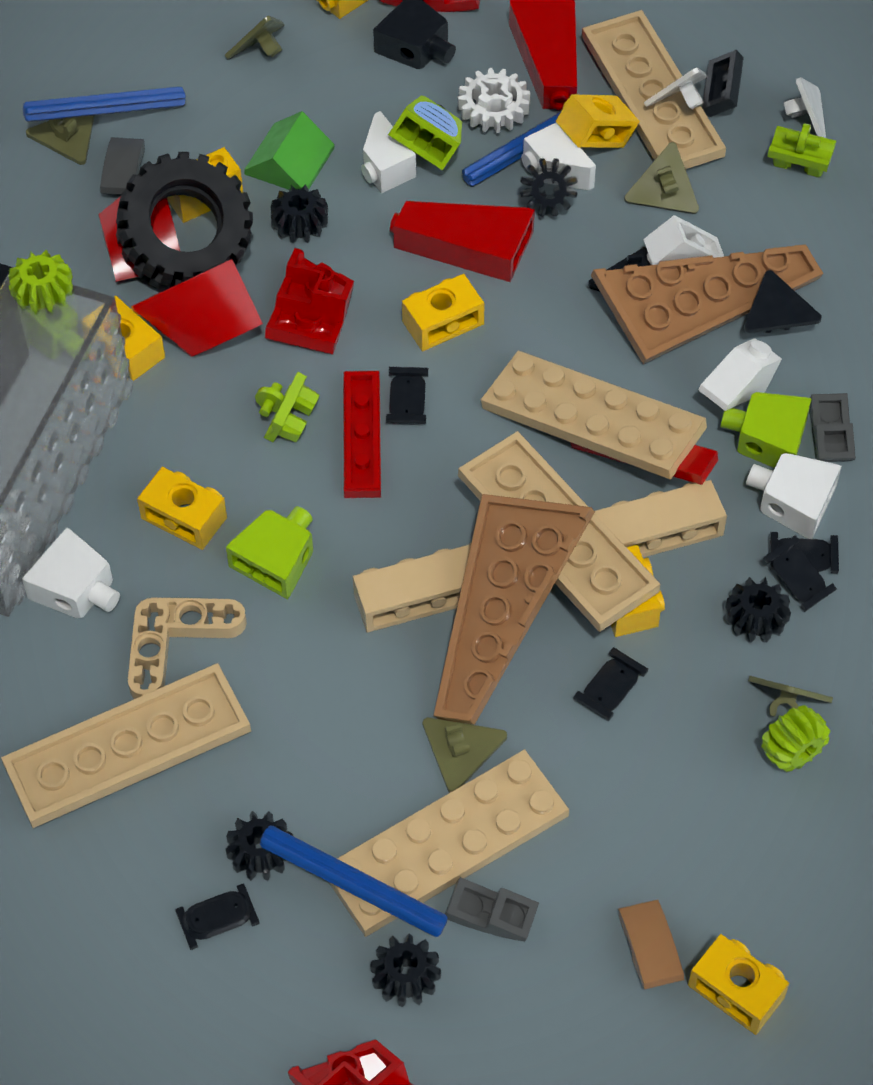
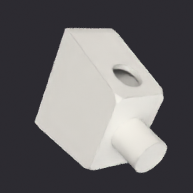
(796, 491)
(71, 578)

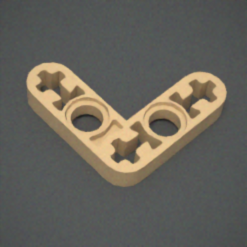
(169, 625)

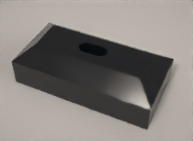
(722, 83)

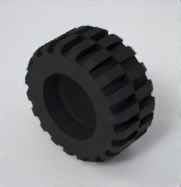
(187, 178)

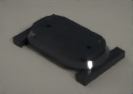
(407, 395)
(819, 552)
(799, 574)
(611, 684)
(216, 915)

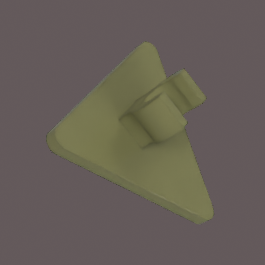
(260, 33)
(65, 136)
(665, 184)
(788, 694)
(461, 748)

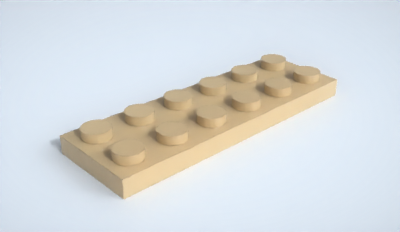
(637, 70)
(594, 414)
(601, 572)
(125, 745)
(455, 836)

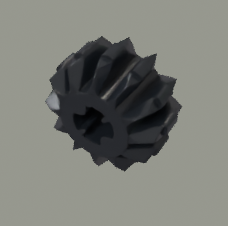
(538, 181)
(299, 213)
(758, 609)
(243, 848)
(419, 977)

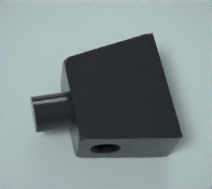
(413, 35)

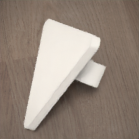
(686, 86)
(810, 103)

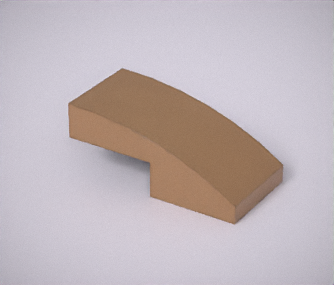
(651, 944)

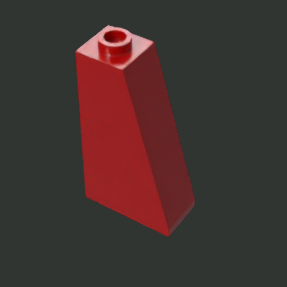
(548, 47)
(465, 235)

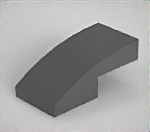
(120, 163)
(832, 427)
(491, 912)

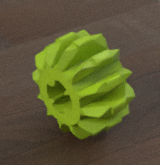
(40, 282)
(795, 738)

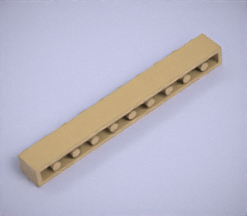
(435, 581)

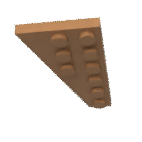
(692, 296)
(508, 575)

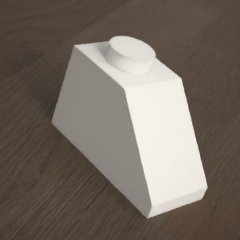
(555, 143)
(385, 159)
(680, 240)
(741, 374)

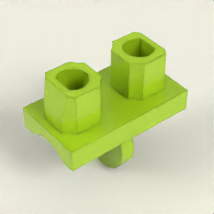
(801, 149)
(284, 422)

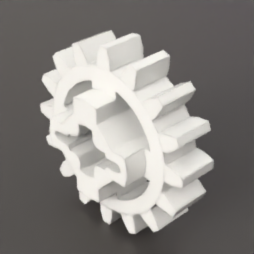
(494, 100)

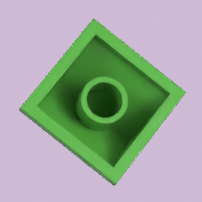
(291, 153)

